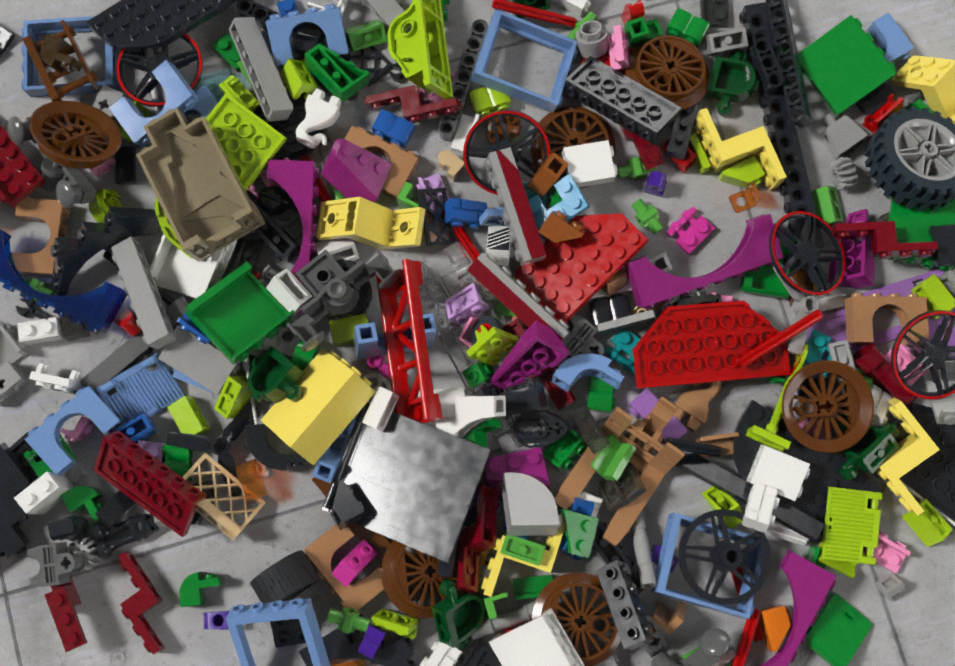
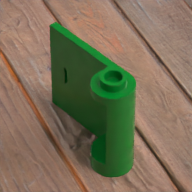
(765, 280)
(837, 632)

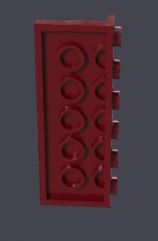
(17, 173)
(148, 482)

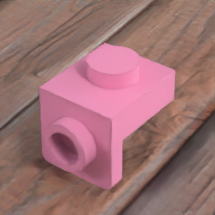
(82, 429)

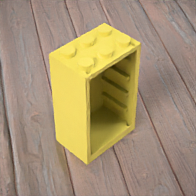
(329, 403)

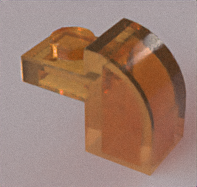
(251, 477)

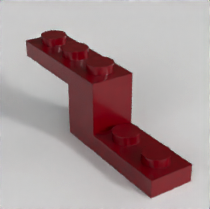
(413, 103)
(649, 153)
(884, 239)
(559, 396)
(477, 539)
(141, 603)
(62, 604)

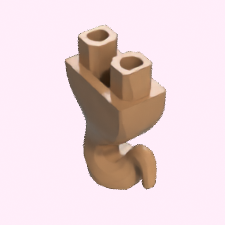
(695, 404)

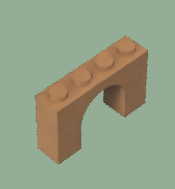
(402, 162)
(56, 216)
(860, 312)
(321, 553)

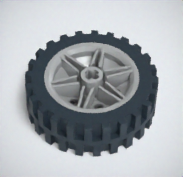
(909, 149)

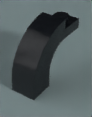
(261, 450)

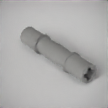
(643, 553)
(504, 621)

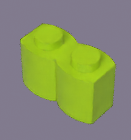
(487, 100)

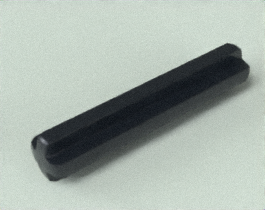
(695, 447)

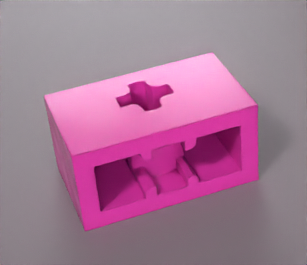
(354, 563)

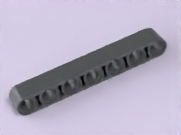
(464, 71)
(130, 352)

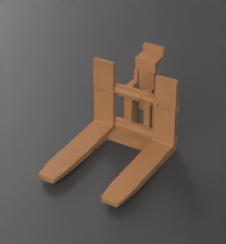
(650, 467)

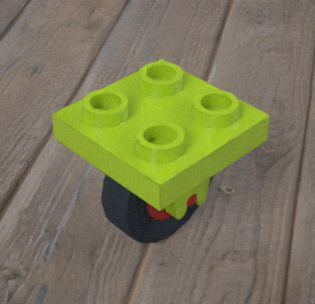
(490, 341)

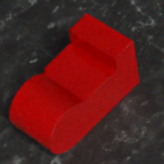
(633, 11)
(684, 165)
(127, 321)

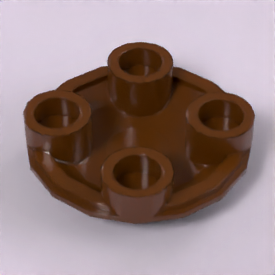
(512, 124)

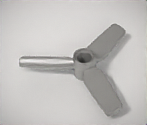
(804, 306)

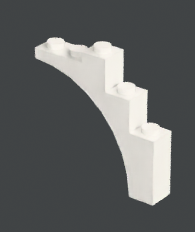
(470, 412)

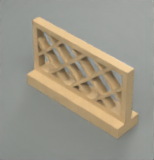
(211, 512)

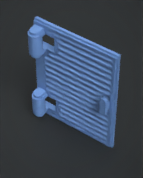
(141, 390)

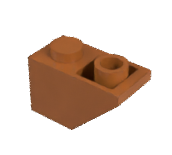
(547, 174)
(559, 228)

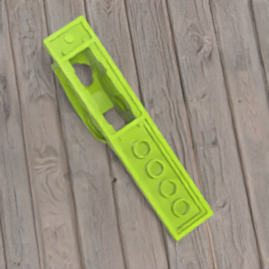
(422, 60)

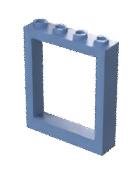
(53, 26)
(535, 33)
(753, 561)
(276, 611)

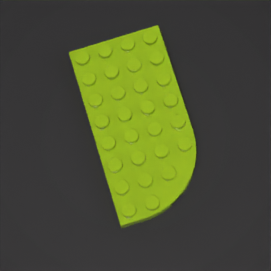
(247, 143)

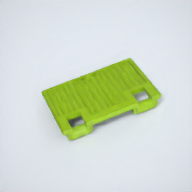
(851, 525)

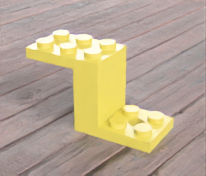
(935, 80)
(739, 148)
(370, 223)
(911, 452)
(546, 563)

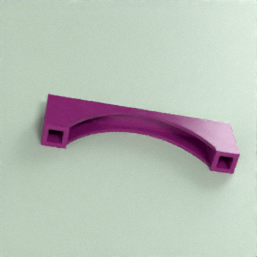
(299, 181)
(655, 285)
(808, 587)

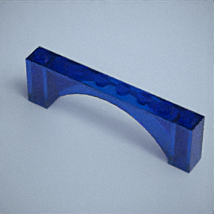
(92, 308)

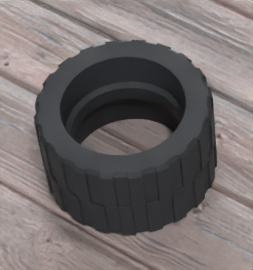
(365, 292)
(285, 578)

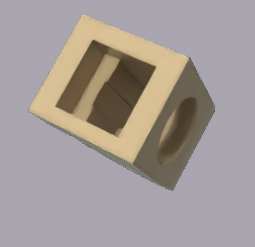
(452, 163)

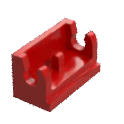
(877, 119)

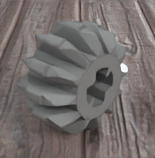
(843, 173)
(88, 547)

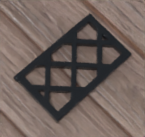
(378, 56)
(429, 227)

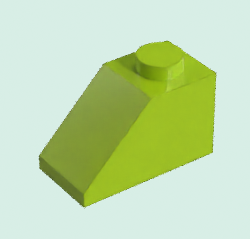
(743, 173)
(719, 500)

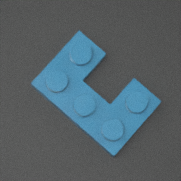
(572, 202)

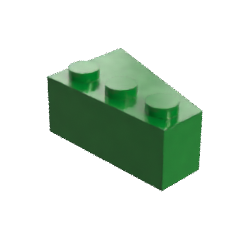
(336, 74)

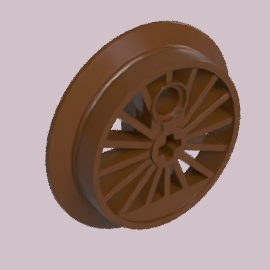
(670, 70)
(92, 136)
(567, 138)
(858, 403)
(396, 584)
(549, 599)

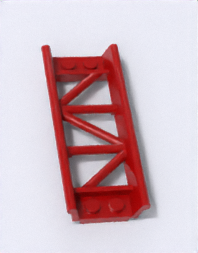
(428, 406)

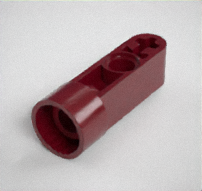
(875, 366)

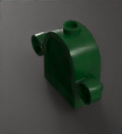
(731, 81)
(274, 378)
(870, 451)
(457, 615)

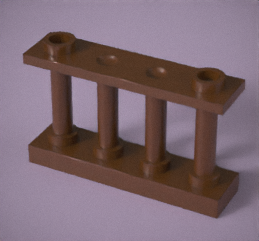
(50, 78)

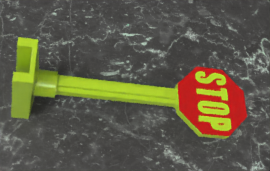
(768, 436)

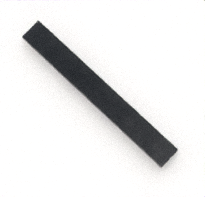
(740, 490)

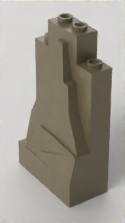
(196, 184)

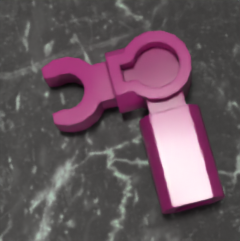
(375, 363)

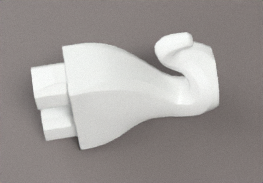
(318, 116)

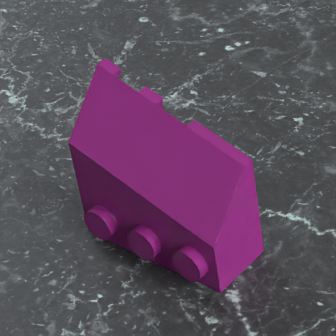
(355, 171)
(526, 462)

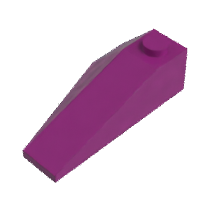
(858, 257)
(533, 352)

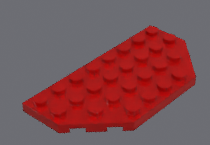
(583, 265)
(704, 344)

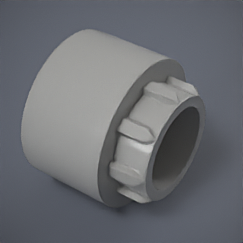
(592, 39)

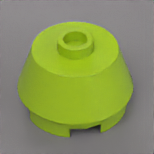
(102, 202)

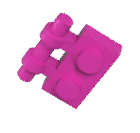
(694, 235)

